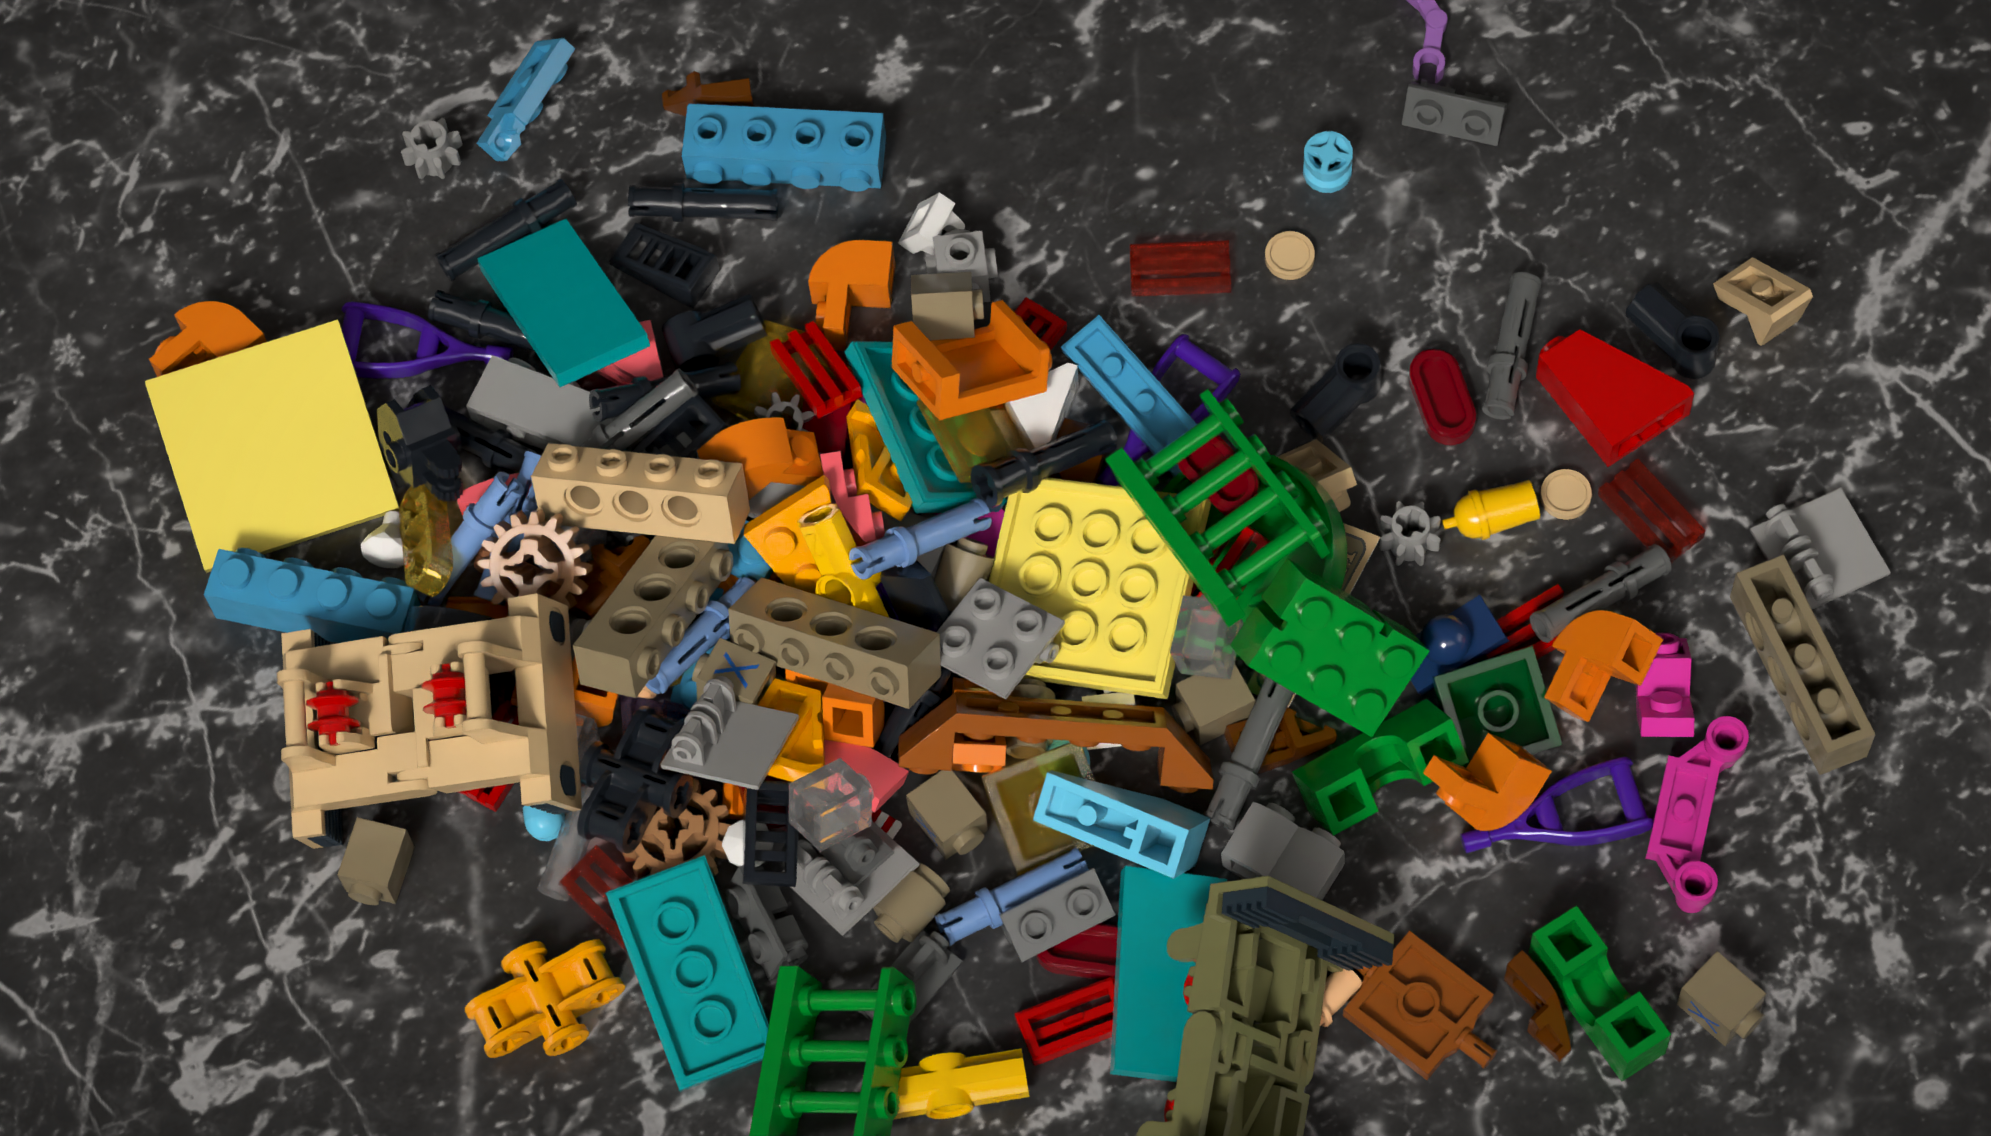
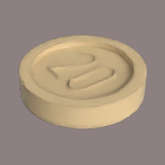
(1289, 255)
(1565, 494)

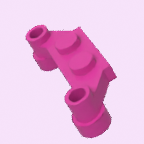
(1686, 808)

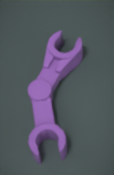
(1435, 25)

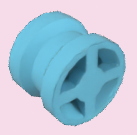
(1321, 152)

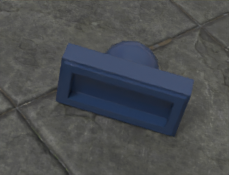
(1457, 641)

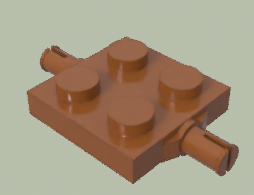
(1421, 1008)

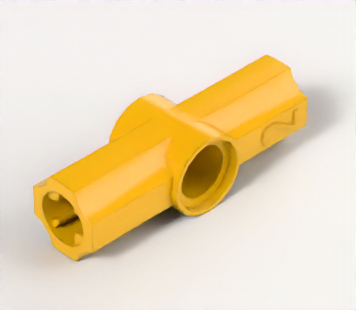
(830, 547)
(952, 1084)

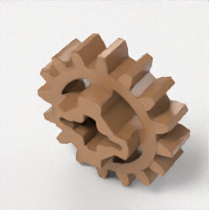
(535, 543)
(695, 836)

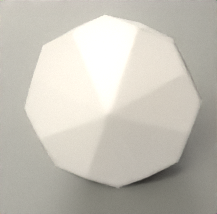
(384, 544)
(733, 843)

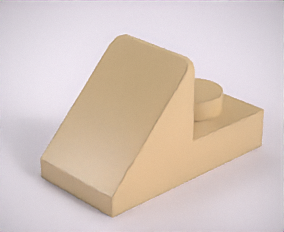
(1765, 296)
(1326, 468)

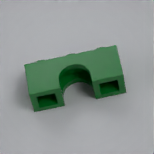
(1342, 781)
(1578, 969)

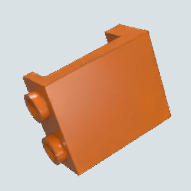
(973, 373)

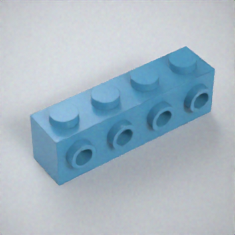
(784, 146)
(299, 597)

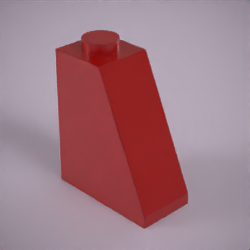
(1610, 394)

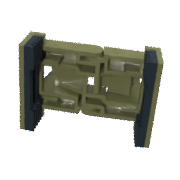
(1246, 1074)

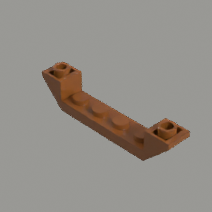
(930, 741)

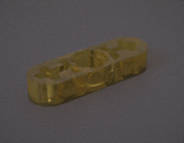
(425, 541)

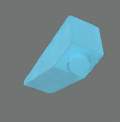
(1123, 822)

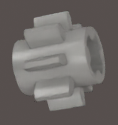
(426, 136)
(790, 408)
(1397, 528)

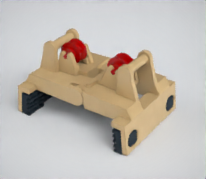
(365, 689)

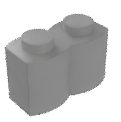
(1276, 847)

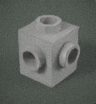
(964, 252)

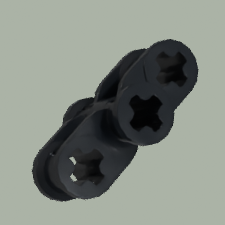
(631, 782)

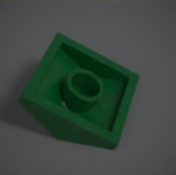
(1501, 699)

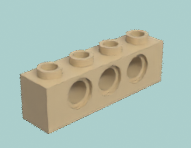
(642, 493)

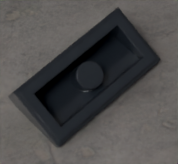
(915, 596)

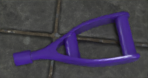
(426, 357)
(1201, 362)
(1549, 820)

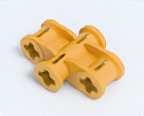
(528, 1006)

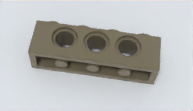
(649, 613)
(836, 642)
(1802, 665)

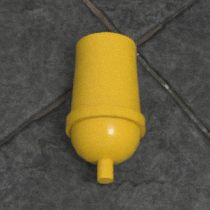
(1495, 510)

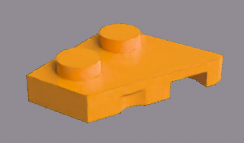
(873, 464)
(780, 538)
(805, 745)

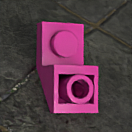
(1664, 696)

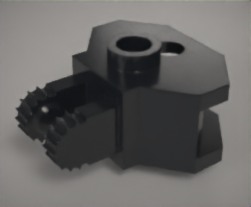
(421, 445)

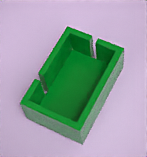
(1330, 648)

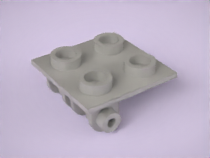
(1822, 546)
(997, 638)
(729, 738)
(838, 899)

